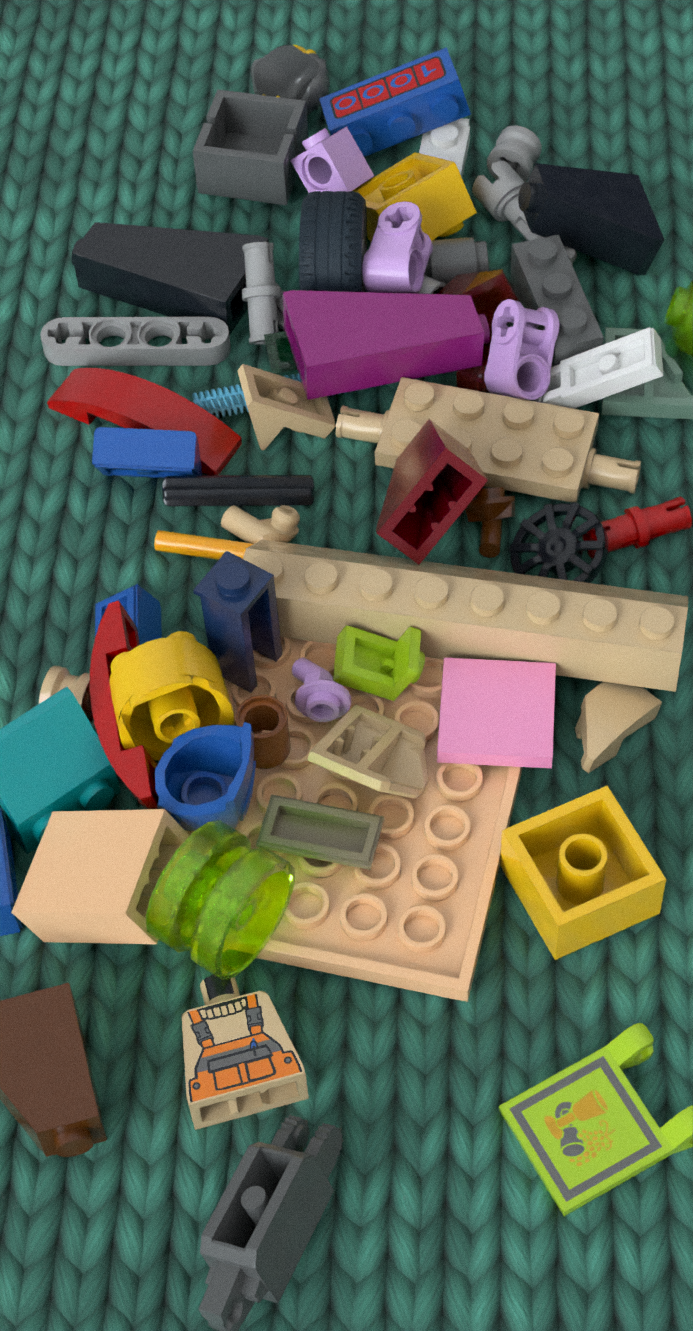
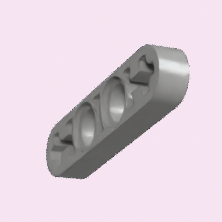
(136, 335)

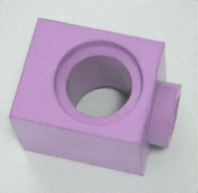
(332, 162)

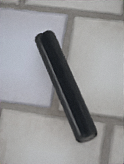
(238, 490)

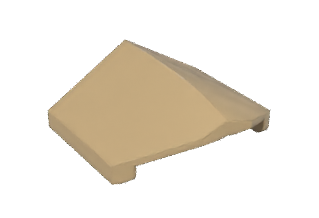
(375, 753)

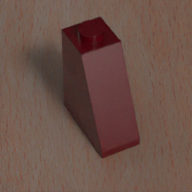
(428, 491)

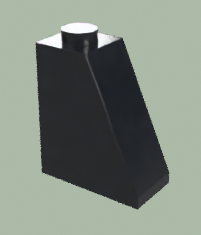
(593, 213)

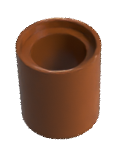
(266, 714)

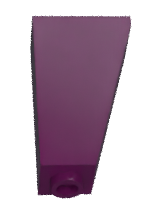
(377, 338)

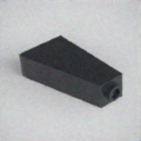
(166, 269)

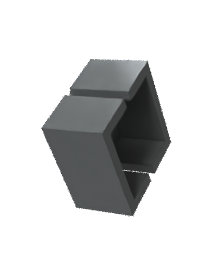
(249, 147)

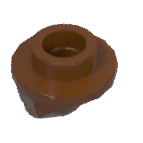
(490, 507)

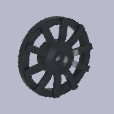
(560, 547)

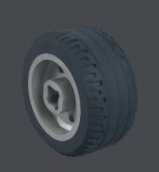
(332, 241)

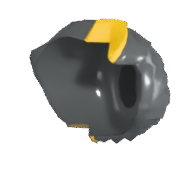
(292, 74)

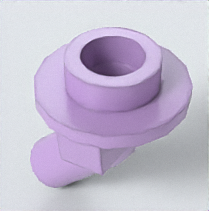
(319, 696)

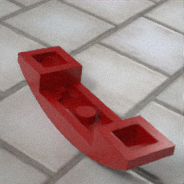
(144, 405)
(135, 765)

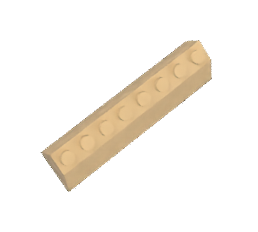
(479, 613)

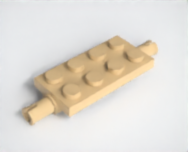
(514, 440)

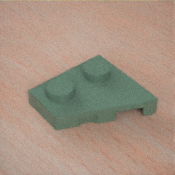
(656, 398)

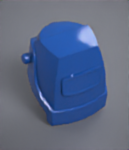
(207, 776)

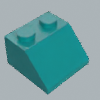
(51, 765)

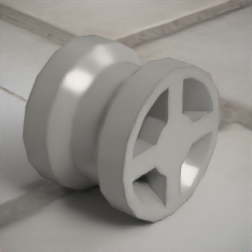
(518, 148)

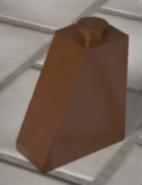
(48, 1072)

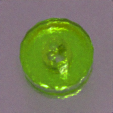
(220, 899)

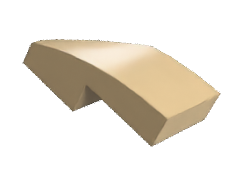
(609, 716)

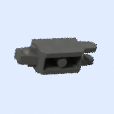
(266, 1220)

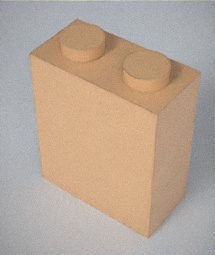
(97, 875)

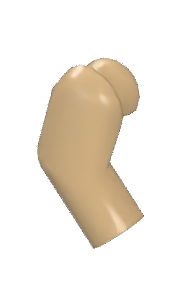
(279, 528)

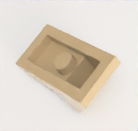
(281, 403)

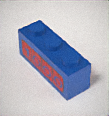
(398, 103)

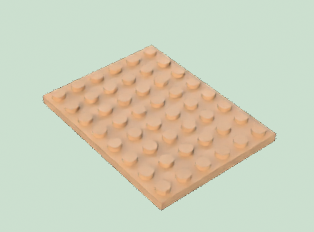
(437, 860)

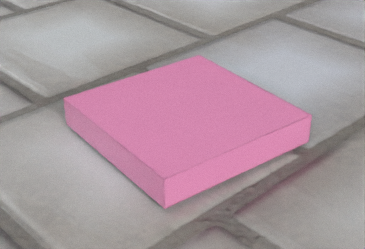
(497, 713)

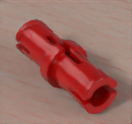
(642, 525)

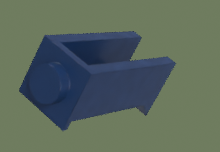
(240, 617)

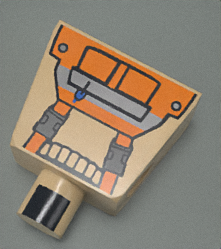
(237, 1056)

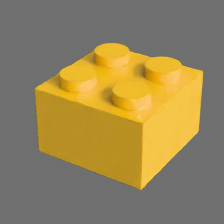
(581, 872)

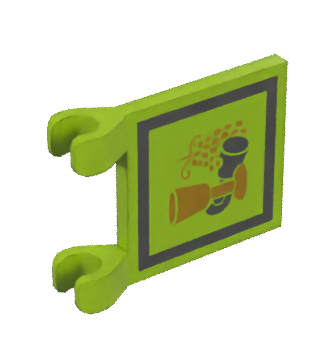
(591, 1127)

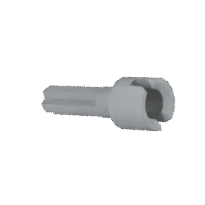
(502, 200)

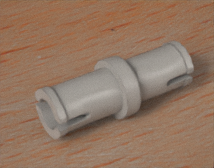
(260, 290)

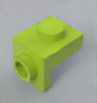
(378, 663)

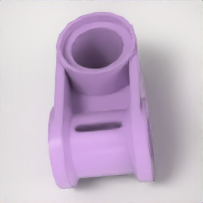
(397, 251)
(521, 354)

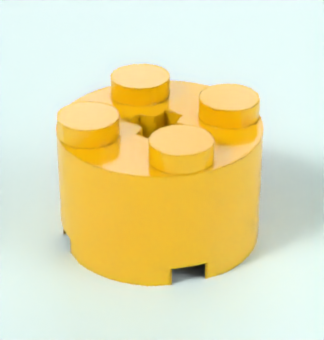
(167, 692)

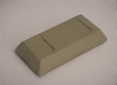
(320, 832)

